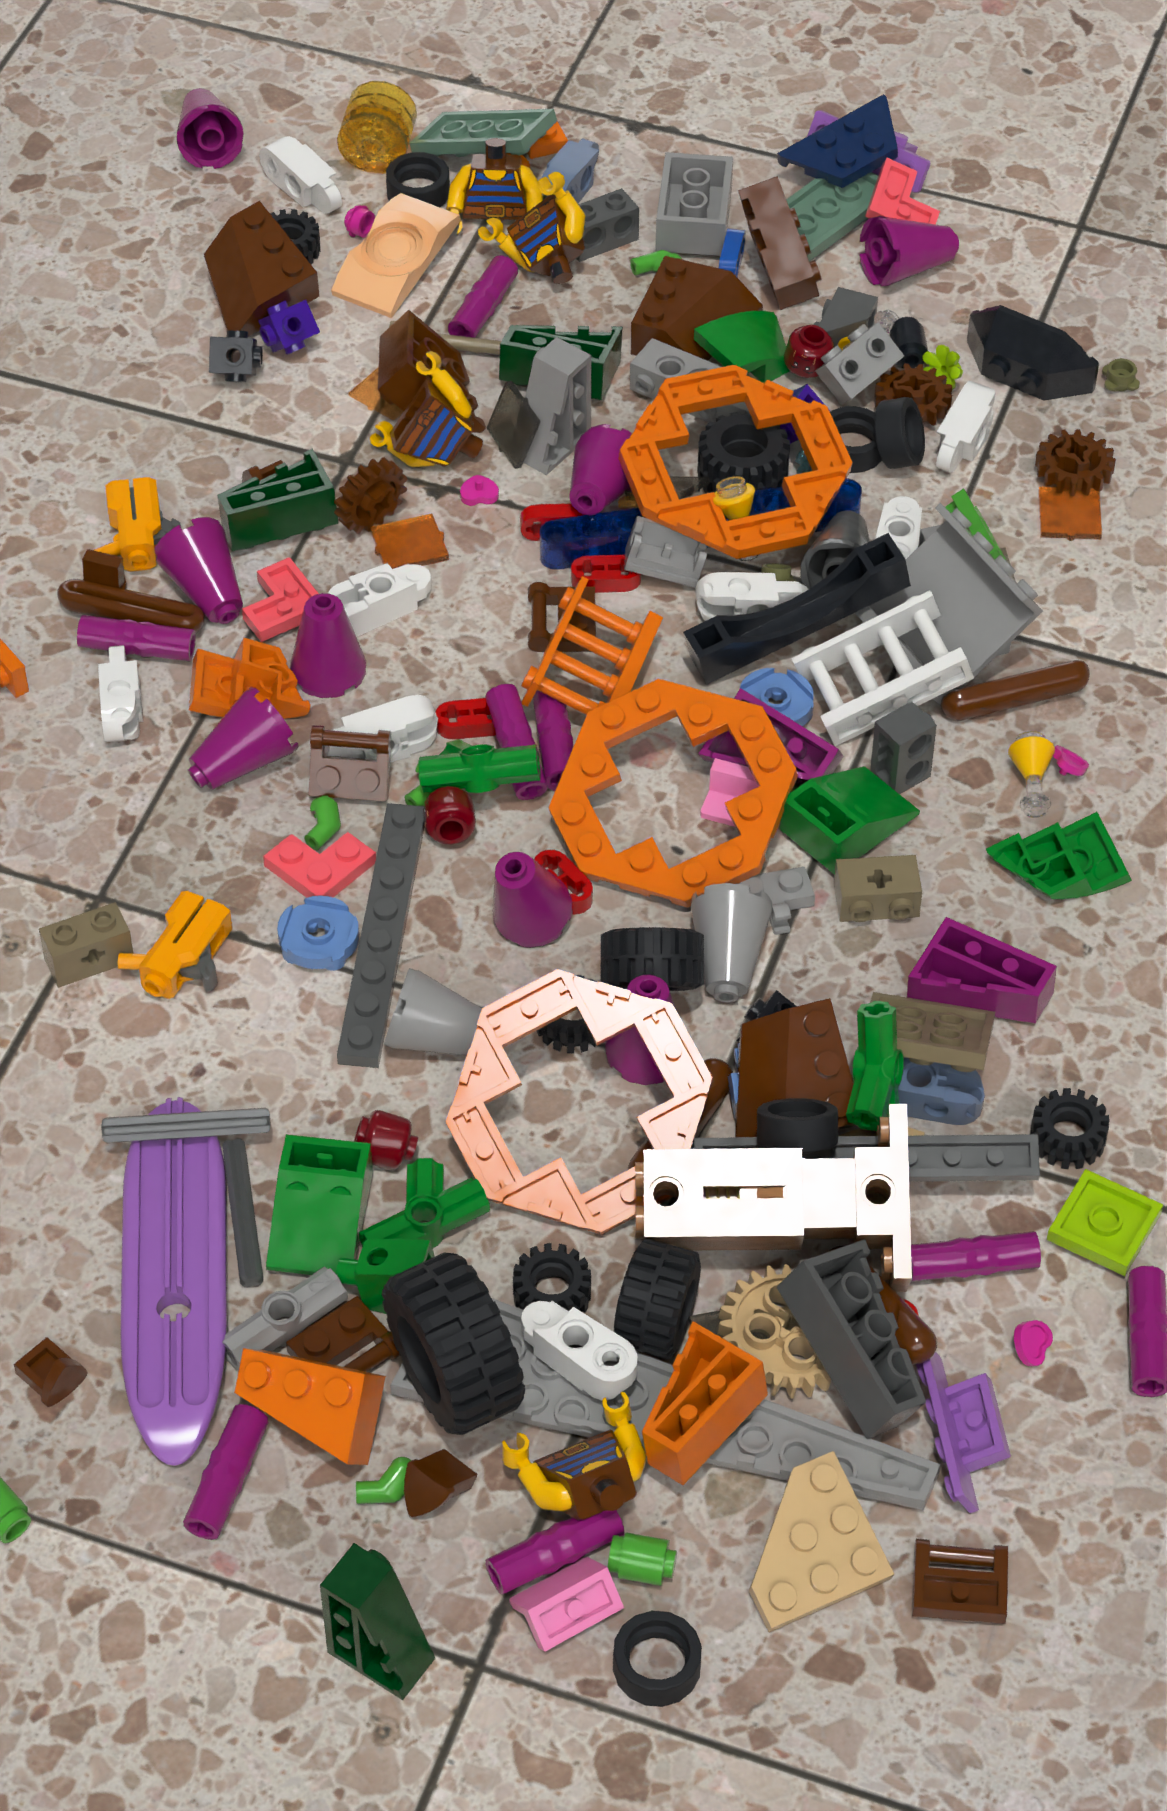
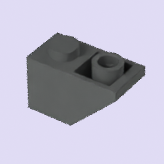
(847, 312)

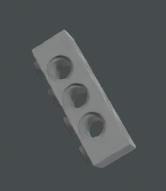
(664, 361)

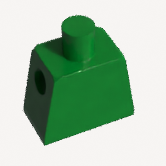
(378, 1263)

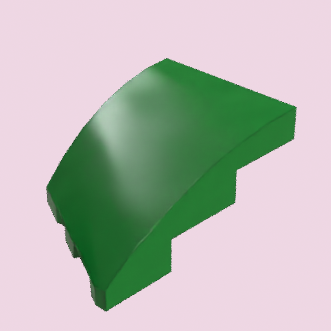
(748, 341)
(1066, 860)

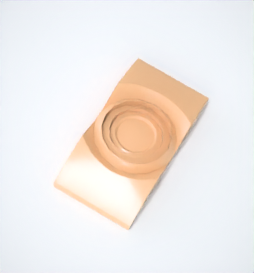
(394, 254)

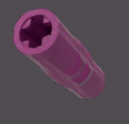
(483, 297)
(138, 638)
(513, 731)
(553, 736)
(975, 1256)
(1148, 1331)
(225, 1472)
(552, 1549)

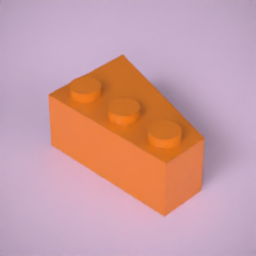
(315, 1399)
(702, 1404)

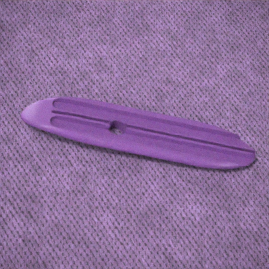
(168, 1258)

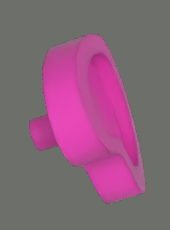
(479, 490)
(1070, 762)
(1031, 1341)

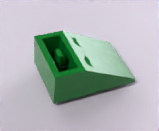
(844, 815)
(318, 1203)

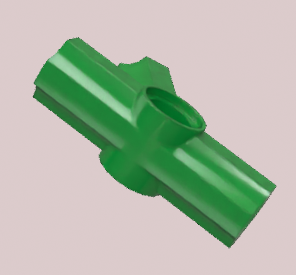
(478, 767)
(875, 1065)
(430, 1202)

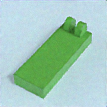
(965, 506)

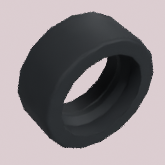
(419, 166)
(859, 421)
(899, 433)
(797, 1124)
(657, 1691)

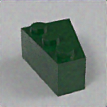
(524, 341)
(280, 505)
(373, 1623)

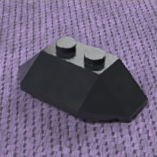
(1029, 354)

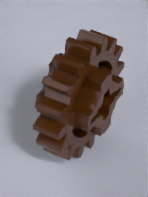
(926, 390)
(1075, 462)
(370, 495)

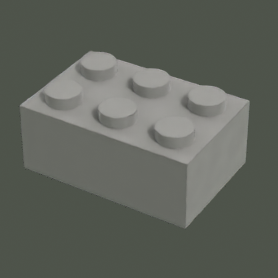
(694, 203)

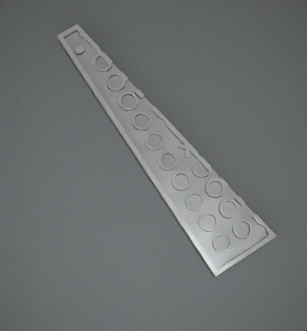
(765, 1443)

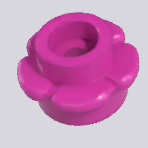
(359, 221)

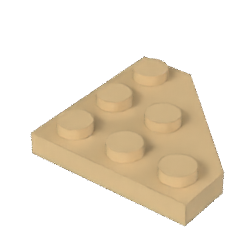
(816, 1547)

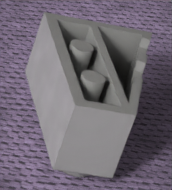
(561, 400)

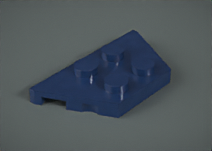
(846, 146)

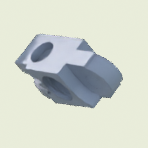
(577, 165)
(941, 1093)

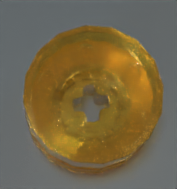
(376, 126)

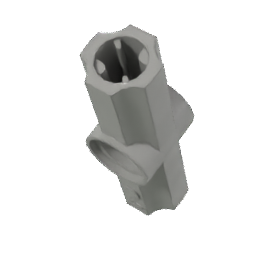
(302, 1304)

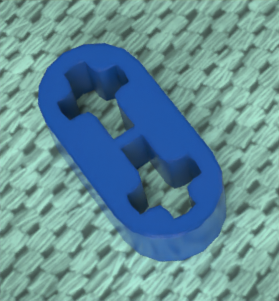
(733, 250)

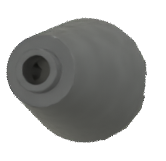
(832, 546)

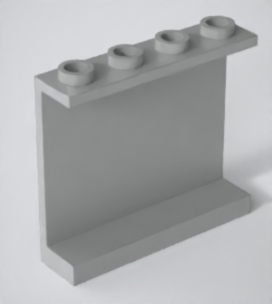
(973, 591)

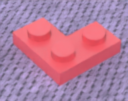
(892, 195)
(285, 606)
(320, 873)

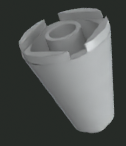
(733, 935)
(431, 1018)

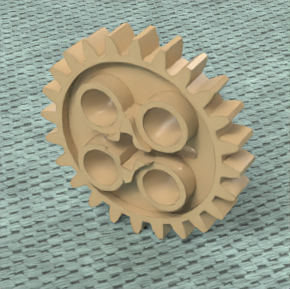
(785, 1334)

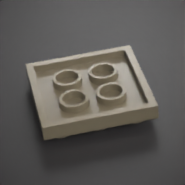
(941, 1032)

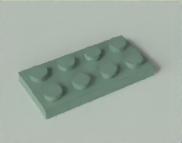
(467, 131)
(831, 211)

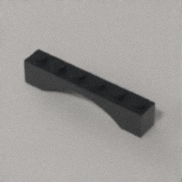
(859, 581)

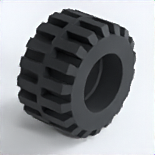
(739, 449)
(658, 951)
(657, 1297)

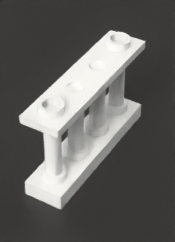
(915, 685)

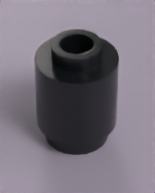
(911, 341)

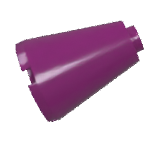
(208, 130)
(904, 248)
(597, 470)
(202, 568)
(326, 649)
(242, 742)
(529, 901)
(627, 1050)

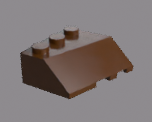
(257, 268)
(684, 298)
(399, 352)
(792, 1057)

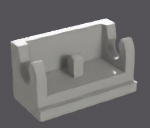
(664, 553)

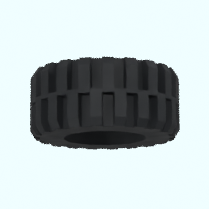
(453, 1343)

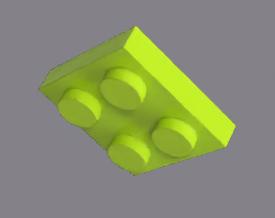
(1105, 1222)

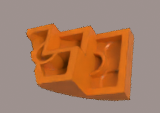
(221, 680)

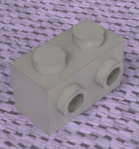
(859, 362)

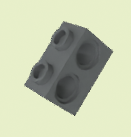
(609, 223)
(903, 747)

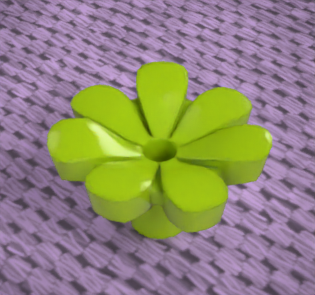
(945, 362)

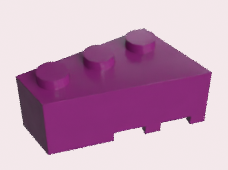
(808, 752)
(981, 973)

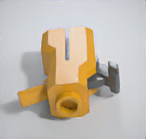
(138, 522)
(184, 947)

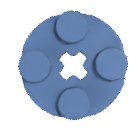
(790, 687)
(318, 952)

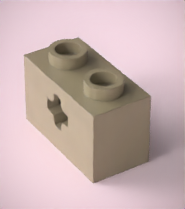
(877, 888)
(85, 944)

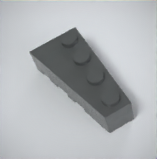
(854, 1336)

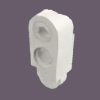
(301, 174)
(965, 426)
(902, 521)
(742, 593)
(382, 594)
(120, 696)
(409, 720)
(554, 1329)

